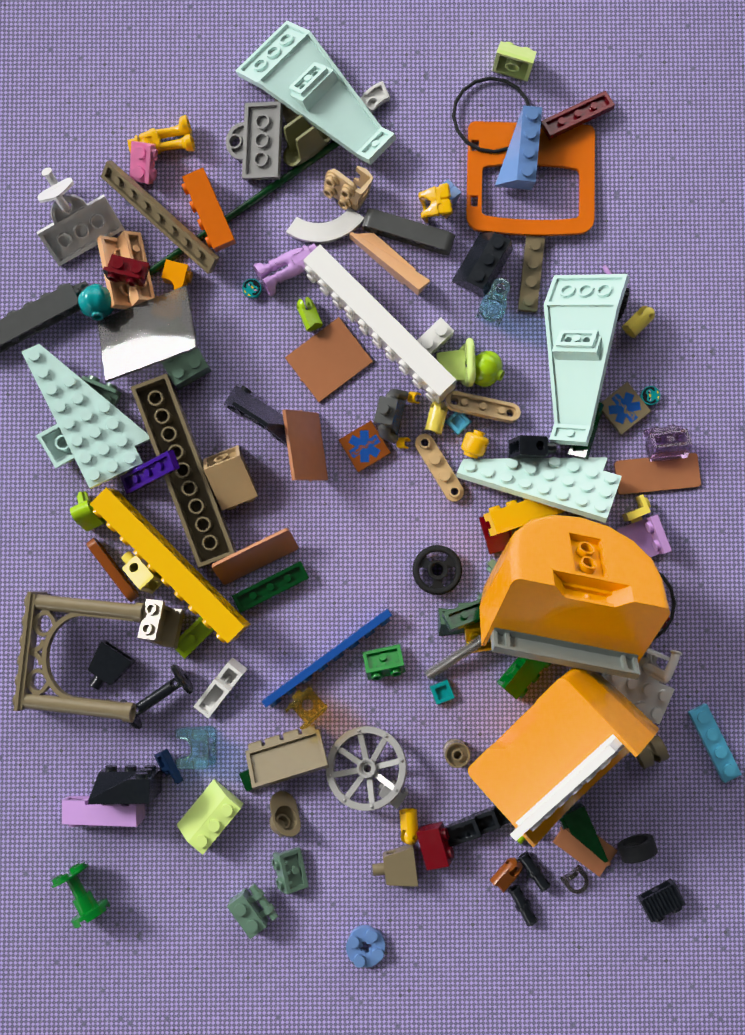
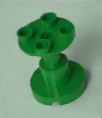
(84, 900)

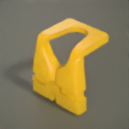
(439, 201)

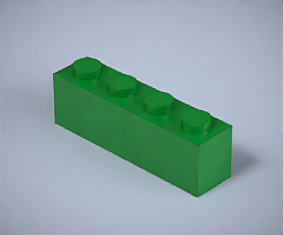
(520, 675)

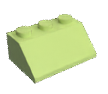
(209, 816)

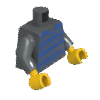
(390, 413)

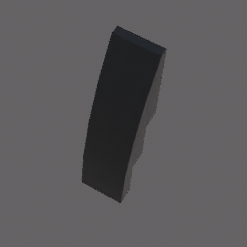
(475, 825)

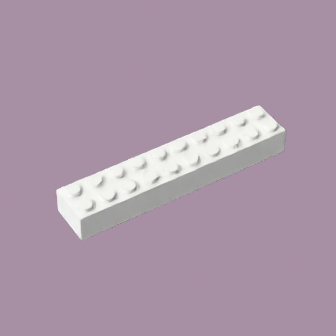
(379, 324)

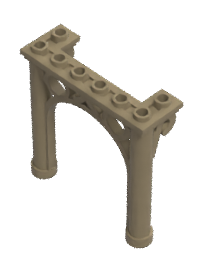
(26, 693)

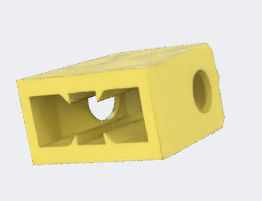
(140, 573)

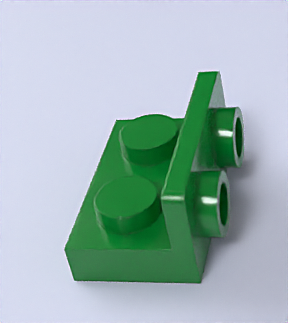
(383, 662)

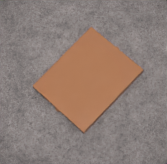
(328, 359)
(305, 445)

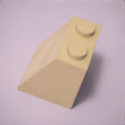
(230, 478)

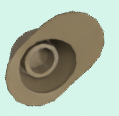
(284, 815)

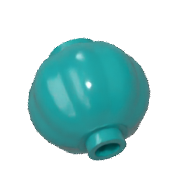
(95, 302)

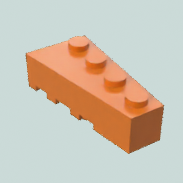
(209, 210)

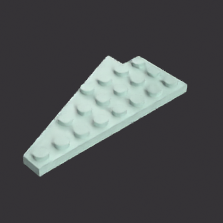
(94, 429)
(562, 483)

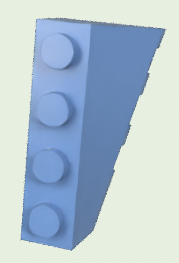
(521, 158)

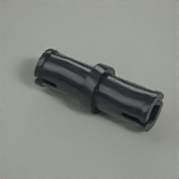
(534, 871)
(523, 905)

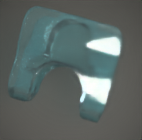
(494, 303)
(202, 745)

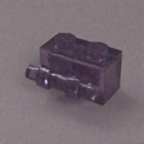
(667, 443)

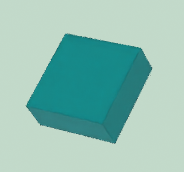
(442, 691)

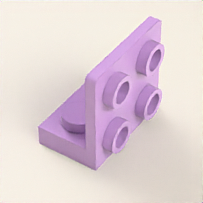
(647, 535)

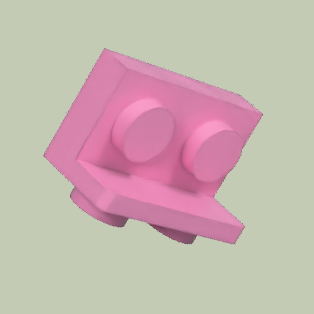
(142, 162)

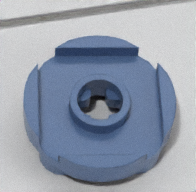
(355, 941)

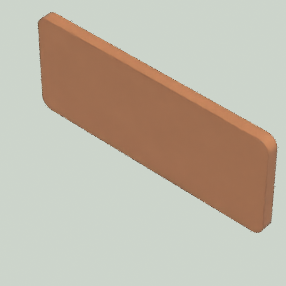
(647, 476)
(255, 556)

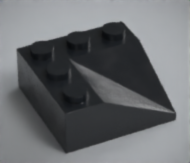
(126, 785)

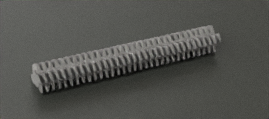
(456, 656)

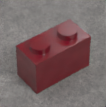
(435, 845)

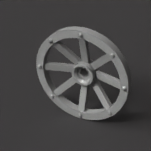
(362, 764)

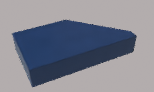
(168, 765)

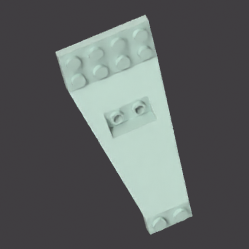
(308, 82)
(580, 333)

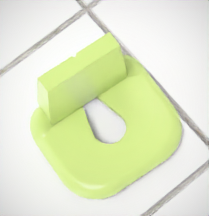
(456, 362)

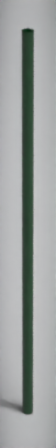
(252, 201)

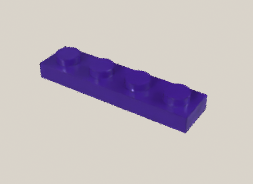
(150, 472)

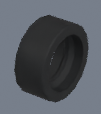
(637, 848)

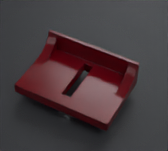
(497, 542)

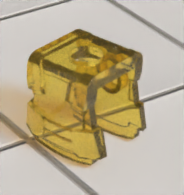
(307, 716)

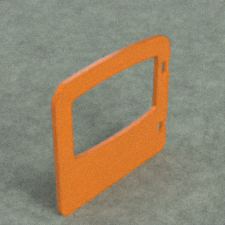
(569, 151)

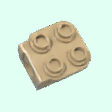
(346, 191)

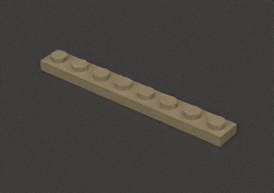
(159, 217)

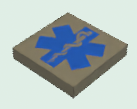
(624, 408)

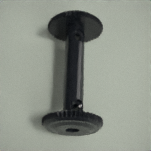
(162, 692)

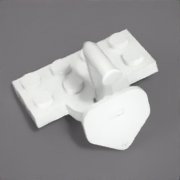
(74, 227)
(647, 691)

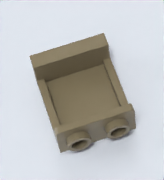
(161, 624)

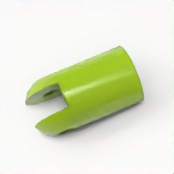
(309, 317)

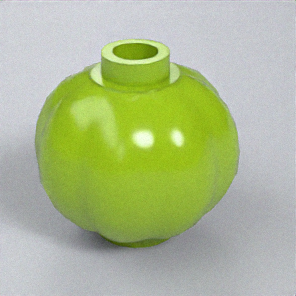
(488, 368)

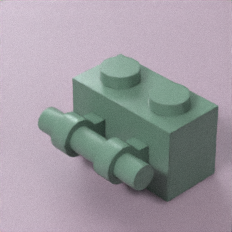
(248, 913)

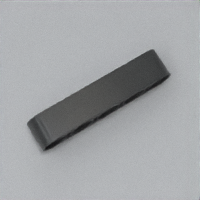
(408, 231)

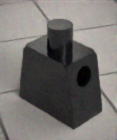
(531, 447)
(108, 664)

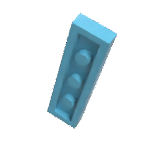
(714, 743)

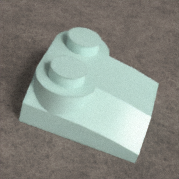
(55, 446)

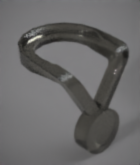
(571, 875)

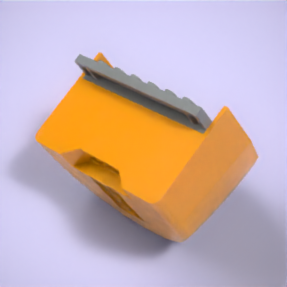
(574, 597)

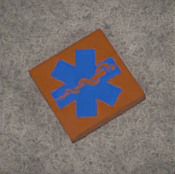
(364, 446)

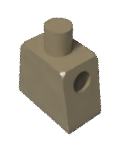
(398, 867)

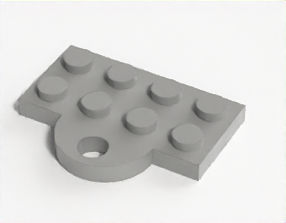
(259, 141)

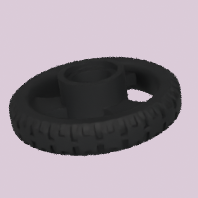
(437, 587)

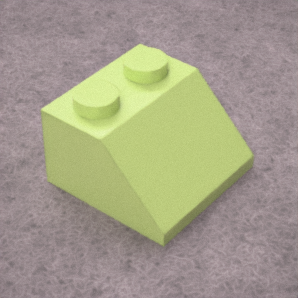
(514, 61)

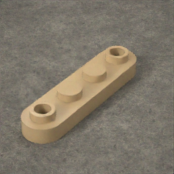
(482, 407)
(439, 467)

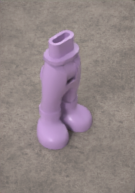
(295, 266)

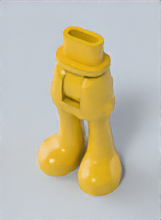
(154, 137)

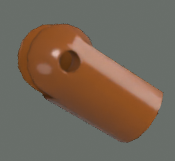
(507, 874)

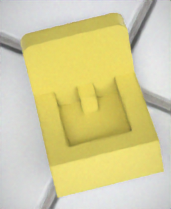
(636, 515)

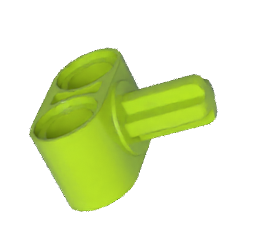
(83, 513)

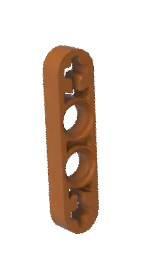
(112, 569)

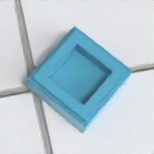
(458, 422)

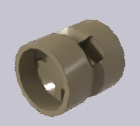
(653, 752)
(456, 753)

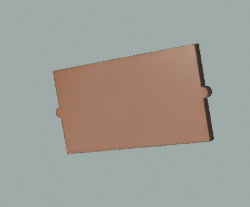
(582, 854)

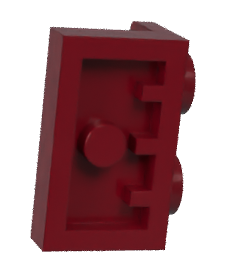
(127, 270)

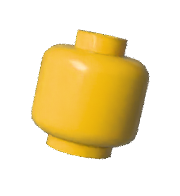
(474, 444)

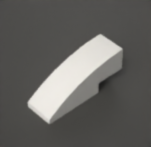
(220, 687)

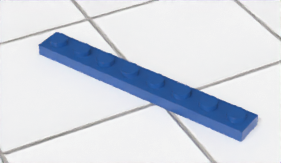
(321, 664)

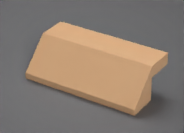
(128, 245)

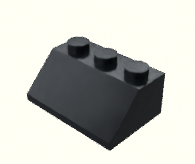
(483, 262)

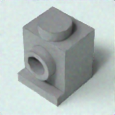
(384, 791)

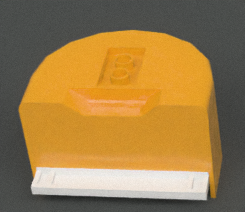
(559, 751)

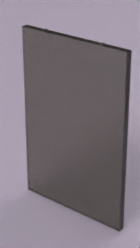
(147, 334)

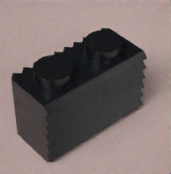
(661, 901)

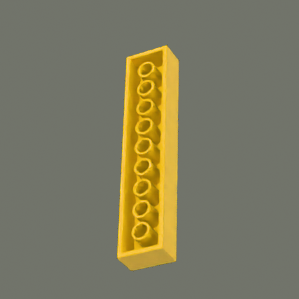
(169, 564)

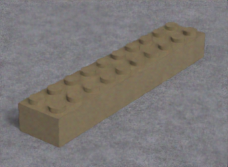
(189, 484)

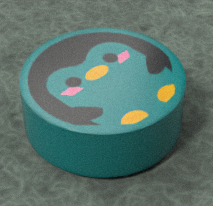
(252, 288)
(650, 395)

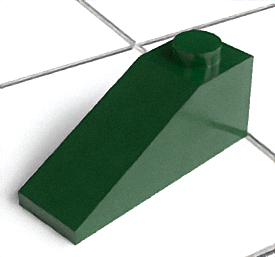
(578, 824)

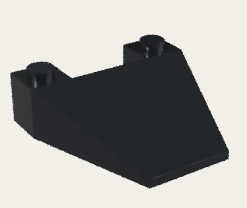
(244, 404)

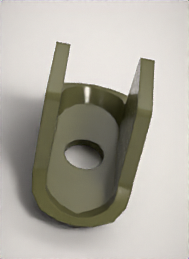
(302, 141)

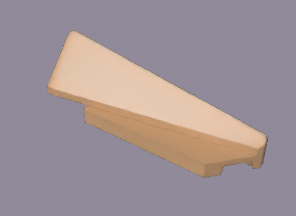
(390, 261)

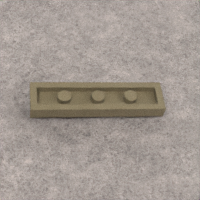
(531, 274)

